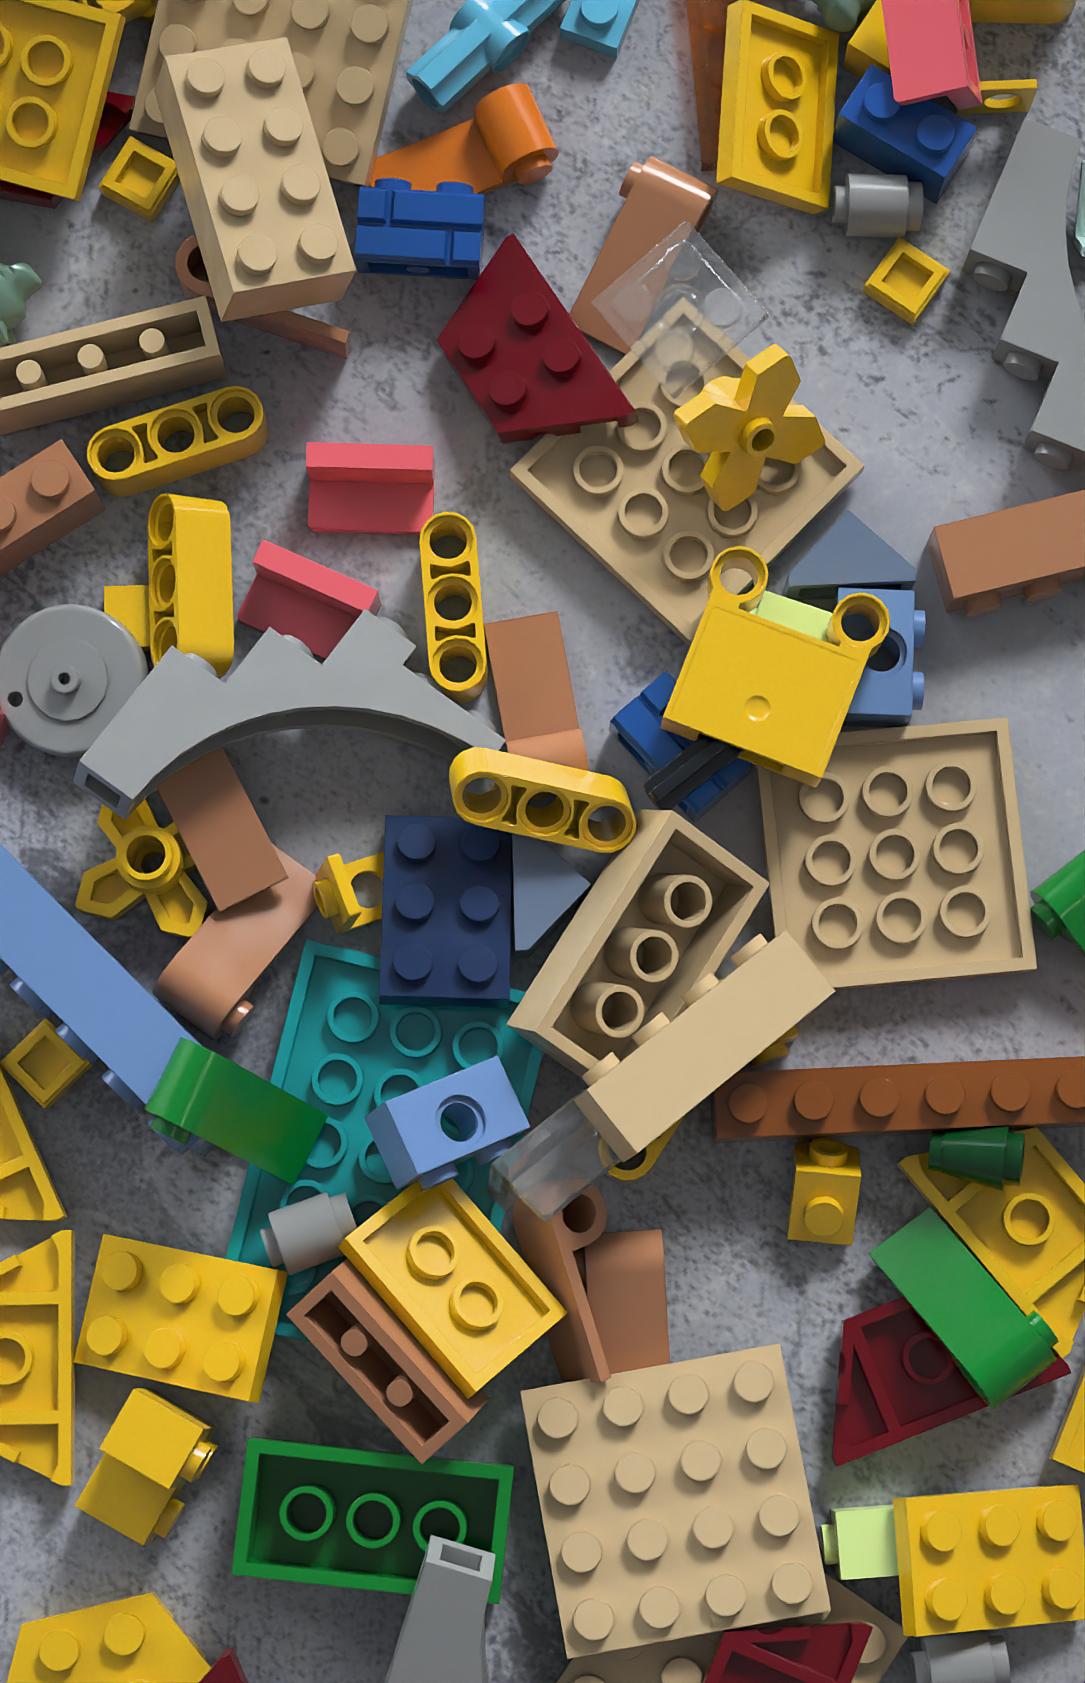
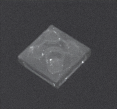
(680, 309)

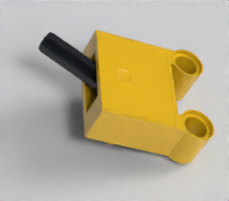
(761, 687)

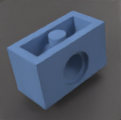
(890, 695)
(411, 1133)

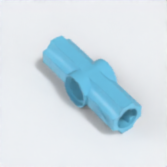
(480, 39)

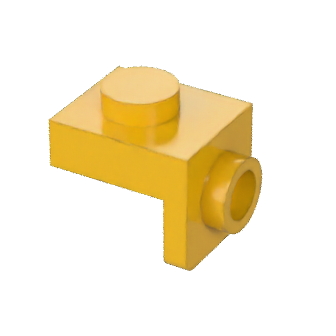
(824, 1192)

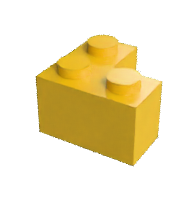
(145, 1465)

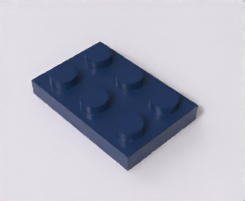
(445, 913)

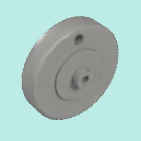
(67, 677)

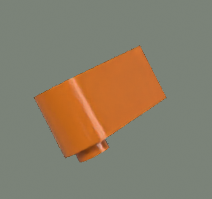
(490, 151)

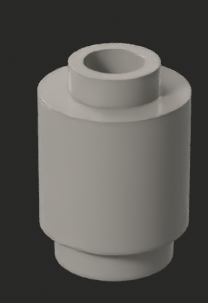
(878, 205)
(308, 1232)
(961, 1659)

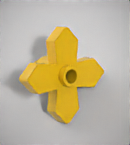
(746, 423)
(122, 883)

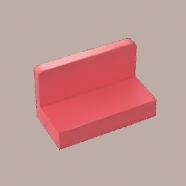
(932, 51)
(370, 487)
(304, 599)

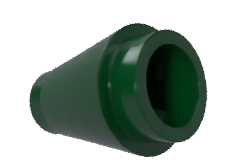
(979, 1155)

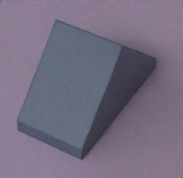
(848, 558)
(544, 892)

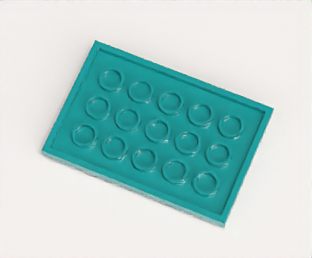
(348, 1060)

